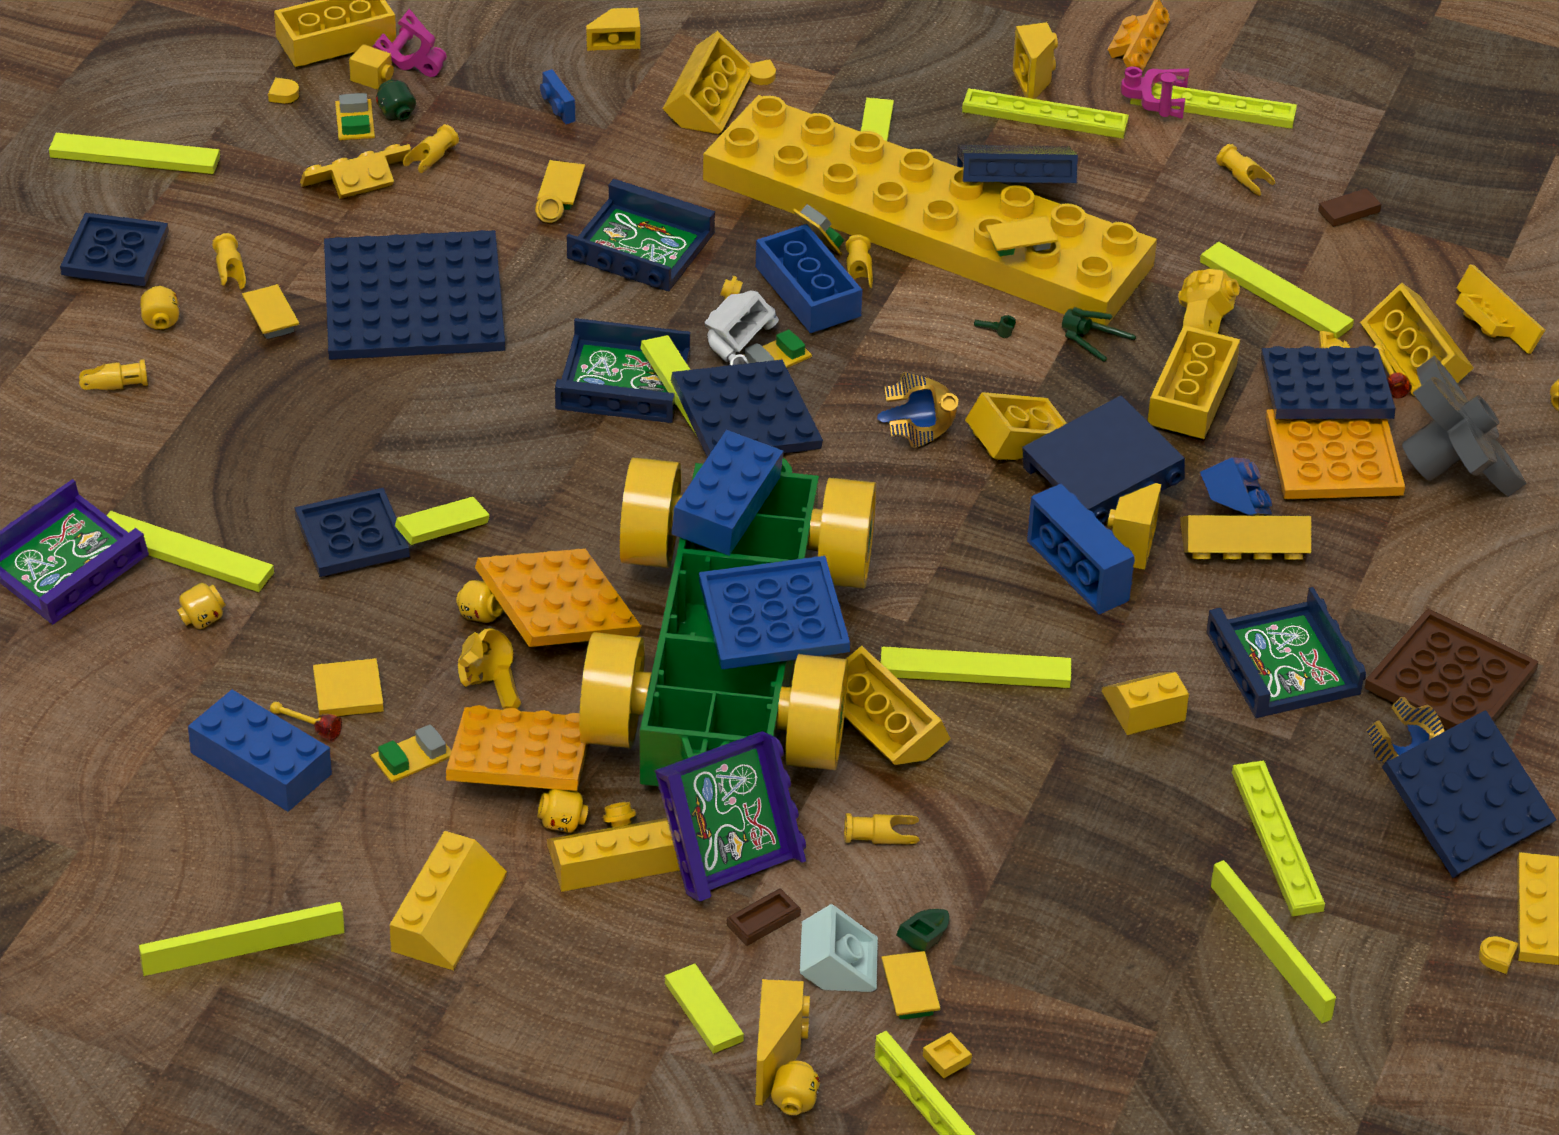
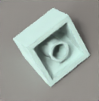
(838, 952)

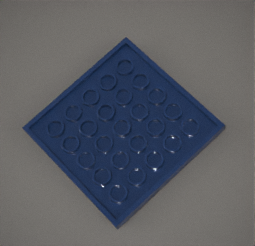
(413, 295)

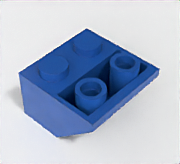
(1237, 486)

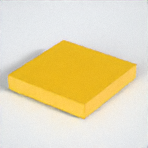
(348, 687)

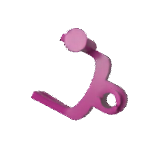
(424, 59)
(1140, 88)

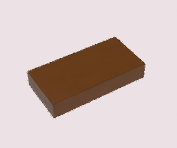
(1349, 207)
(763, 916)

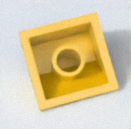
(1034, 57)
(1136, 521)
(1148, 701)

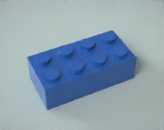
(808, 278)
(727, 492)
(1080, 548)
(260, 750)

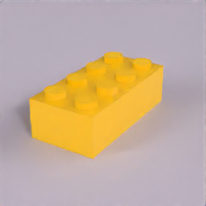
(332, 28)
(1193, 382)

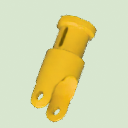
(432, 148)
(1243, 168)
(229, 259)
(859, 261)
(113, 376)
(878, 829)

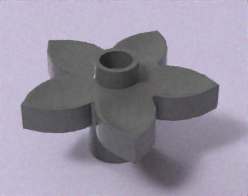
(1458, 432)

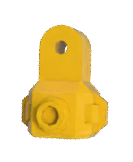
(1207, 298)

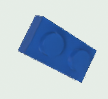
(558, 96)

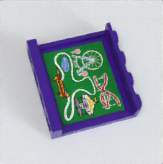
(65, 553)
(730, 813)

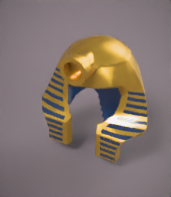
(925, 415)
(1421, 723)

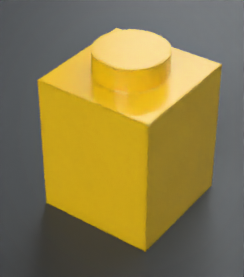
(370, 66)

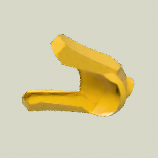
(492, 655)

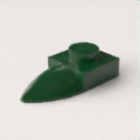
(924, 928)

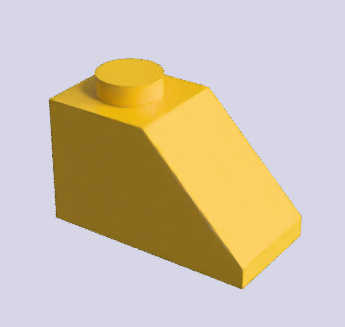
(614, 30)

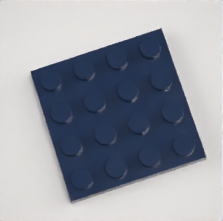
(1327, 383)
(747, 400)
(1469, 793)

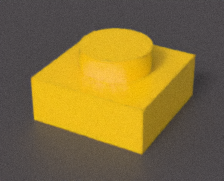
(947, 1055)

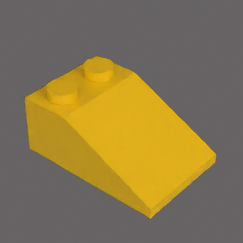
(1011, 421)
(779, 1030)

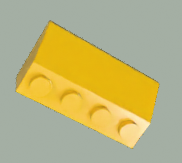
(709, 86)
(1413, 336)
(1246, 535)
(890, 712)
(613, 854)
(446, 902)

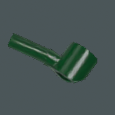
(1004, 327)

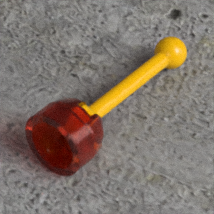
(1398, 382)
(326, 726)

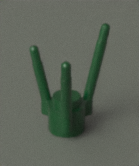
(1077, 323)

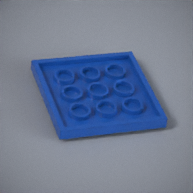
(773, 612)

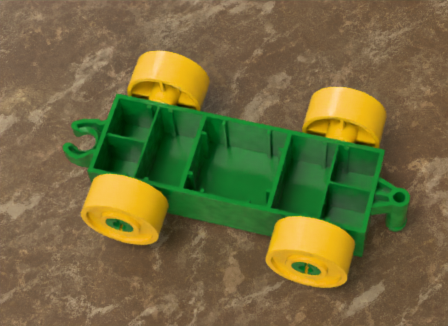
(687, 697)

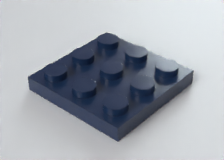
(114, 249)
(351, 532)

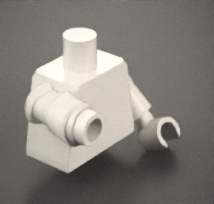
(736, 323)

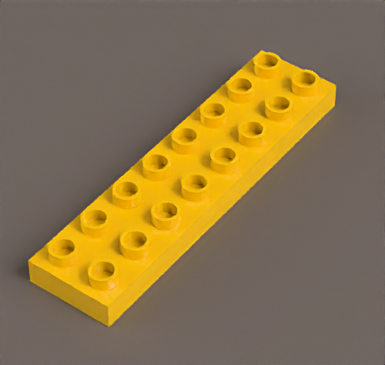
(925, 208)

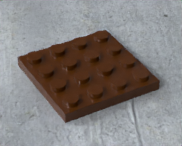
(1451, 670)

